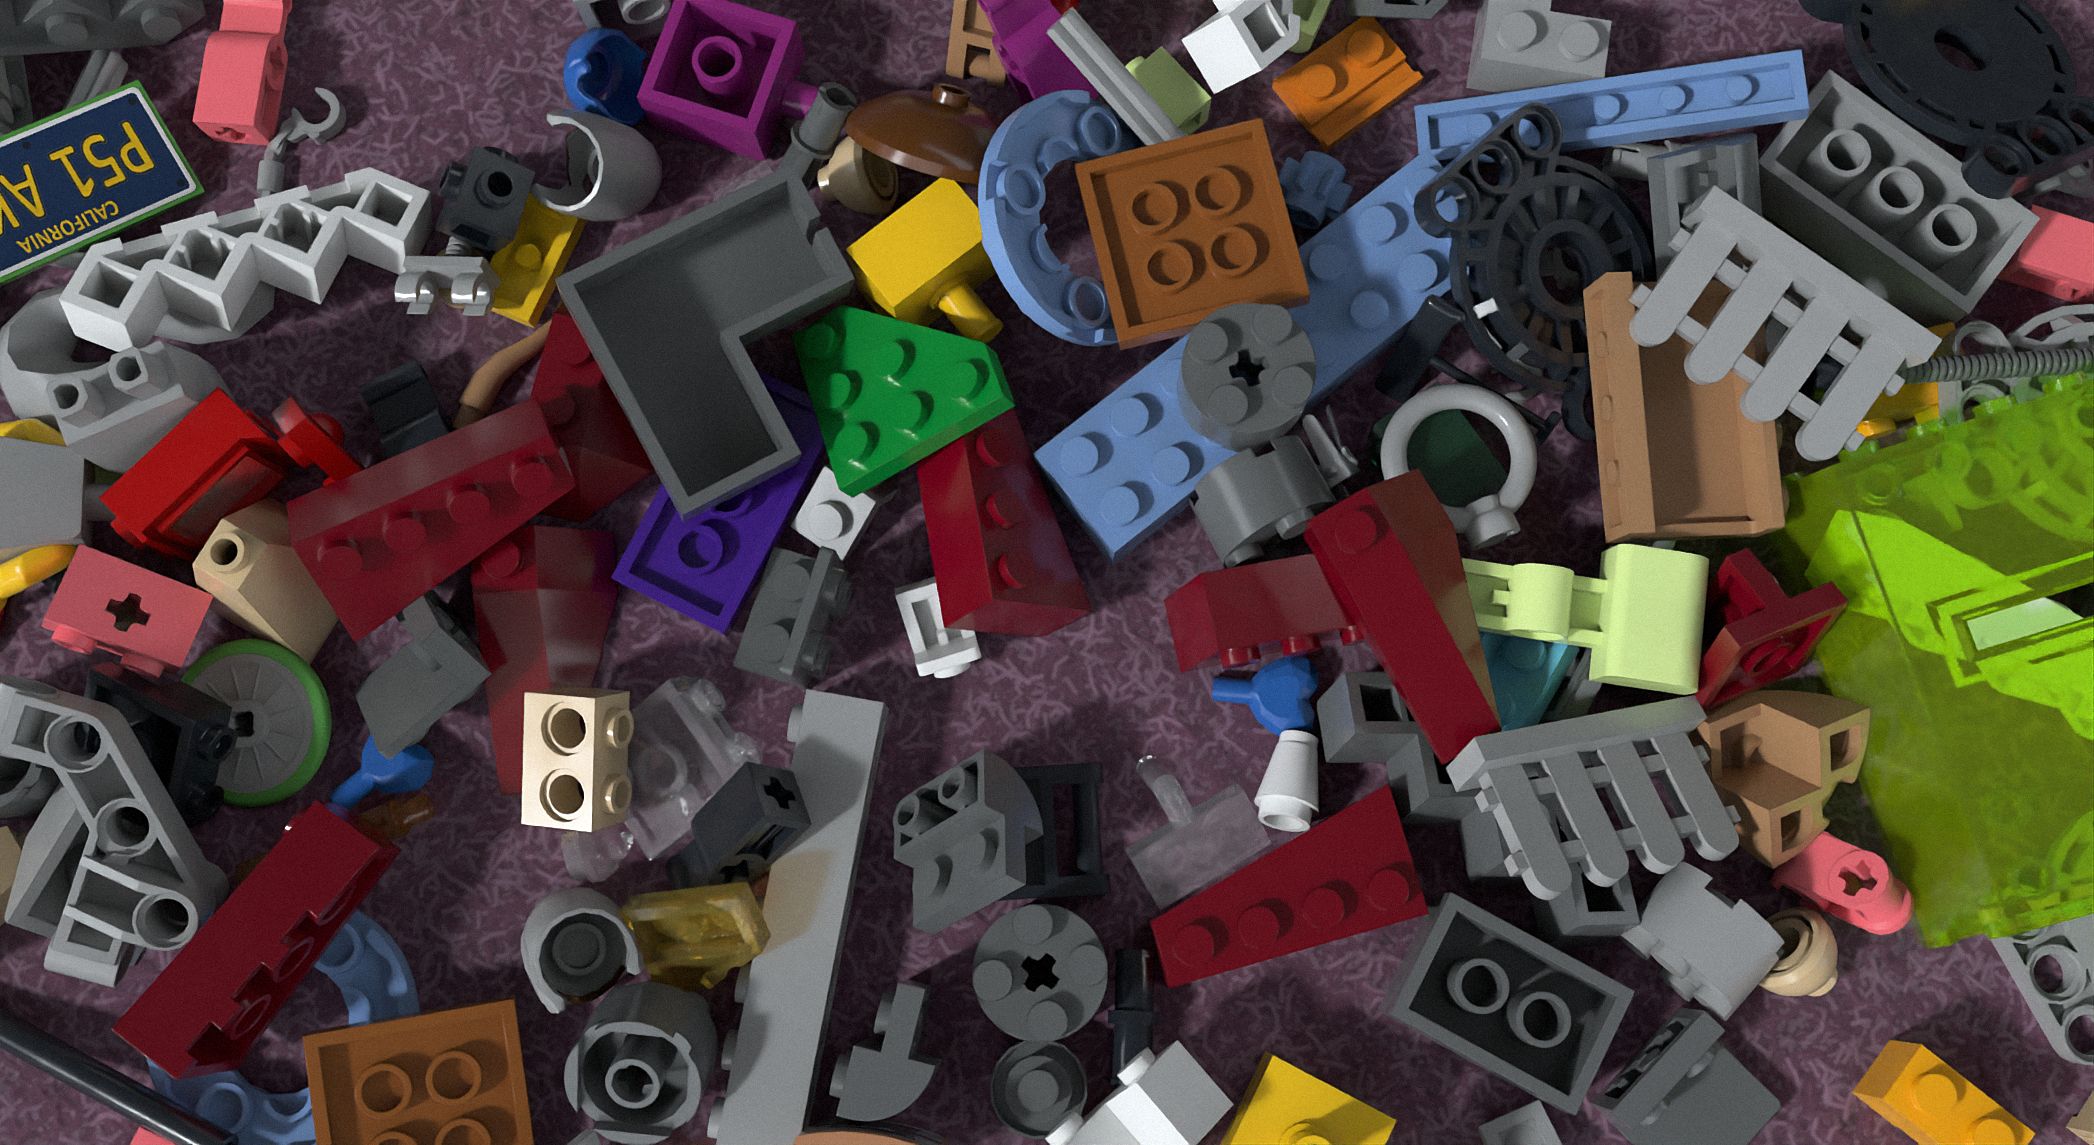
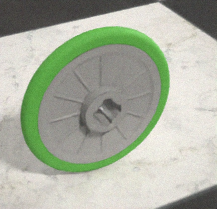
(289, 718)

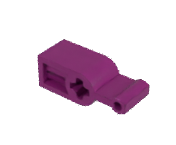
(1028, 53)

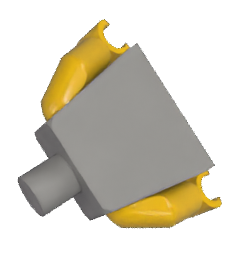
(44, 504)

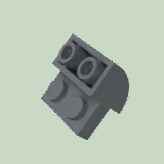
(1687, 173)
(965, 839)
(887, 1075)

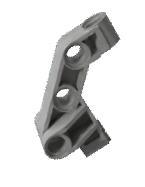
(127, 885)

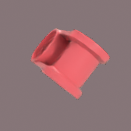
(1847, 885)

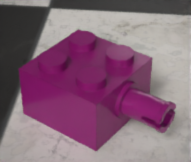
(726, 76)

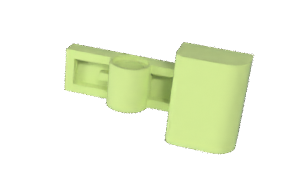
(1637, 617)

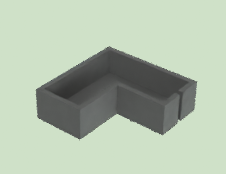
(675, 323)

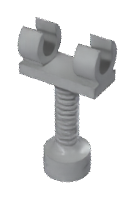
(469, 278)

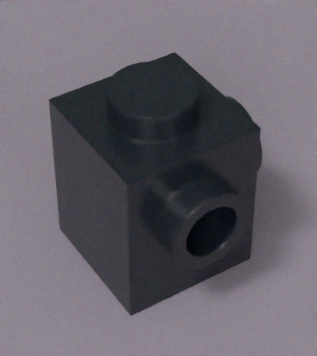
(483, 198)

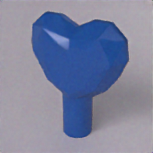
(1275, 694)
(399, 775)

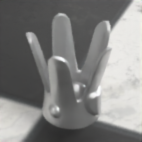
(1334, 465)

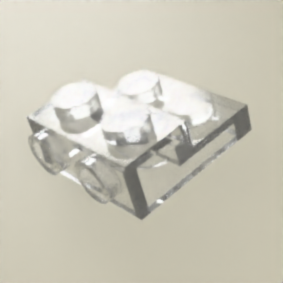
(679, 760)

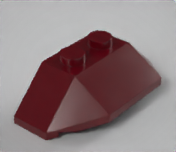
(588, 422)

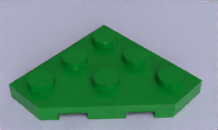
(893, 391)

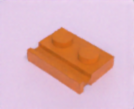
(1346, 82)

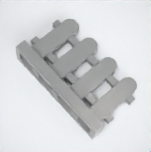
(1830, 303)
(1613, 745)

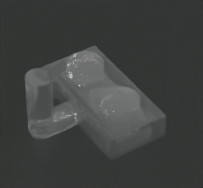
(1197, 840)

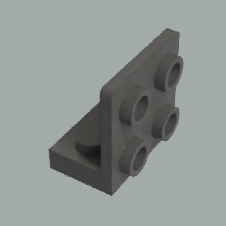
(793, 617)
(423, 677)
(1686, 1089)

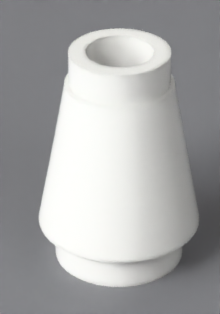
(1290, 785)

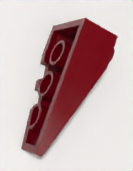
(1408, 593)
(540, 624)

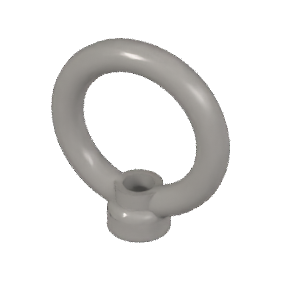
(1491, 517)

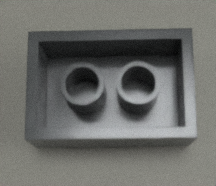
(1506, 1002)

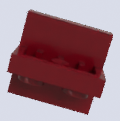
(1756, 630)

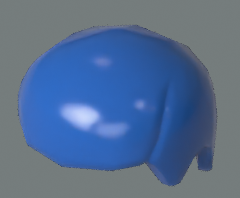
(599, 68)

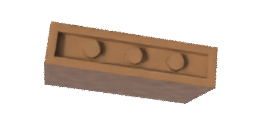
(1674, 451)

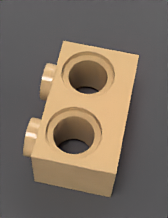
(561, 755)

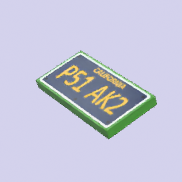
(86, 178)

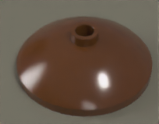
(926, 131)

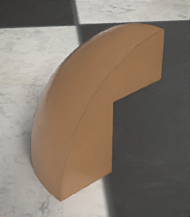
(1780, 762)

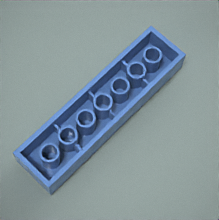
(1136, 457)

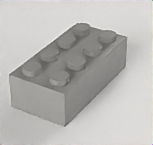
(1887, 205)

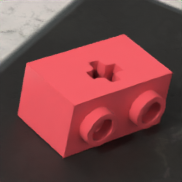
(102, 582)

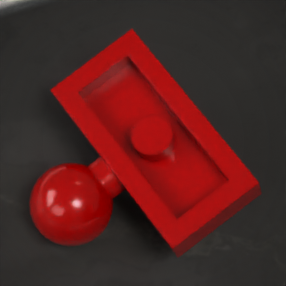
(315, 439)

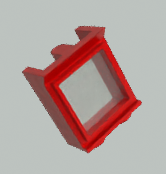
(196, 476)

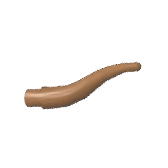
(490, 377)

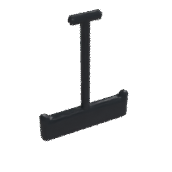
(1419, 349)

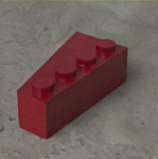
(426, 513)
(996, 536)
(1255, 612)
(1307, 892)
(258, 945)

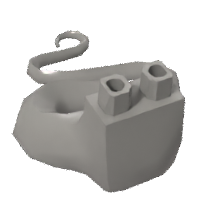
(116, 406)

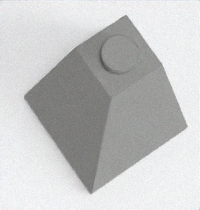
(50, 865)

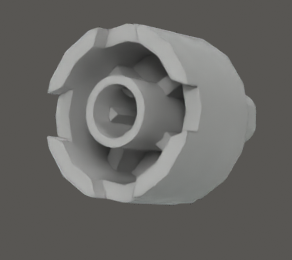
(1704, 941)

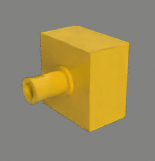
(928, 263)
(1299, 1109)

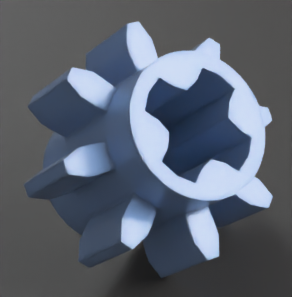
(1314, 189)

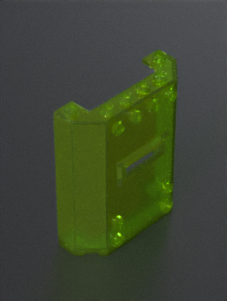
(1970, 752)

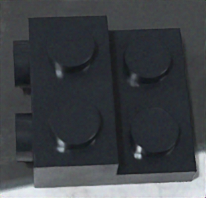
(178, 730)

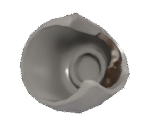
(618, 162)
(577, 947)

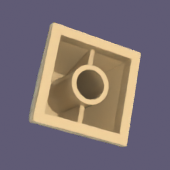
(263, 581)

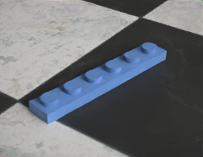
(1631, 106)

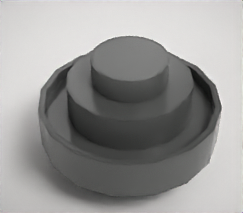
(1037, 1087)

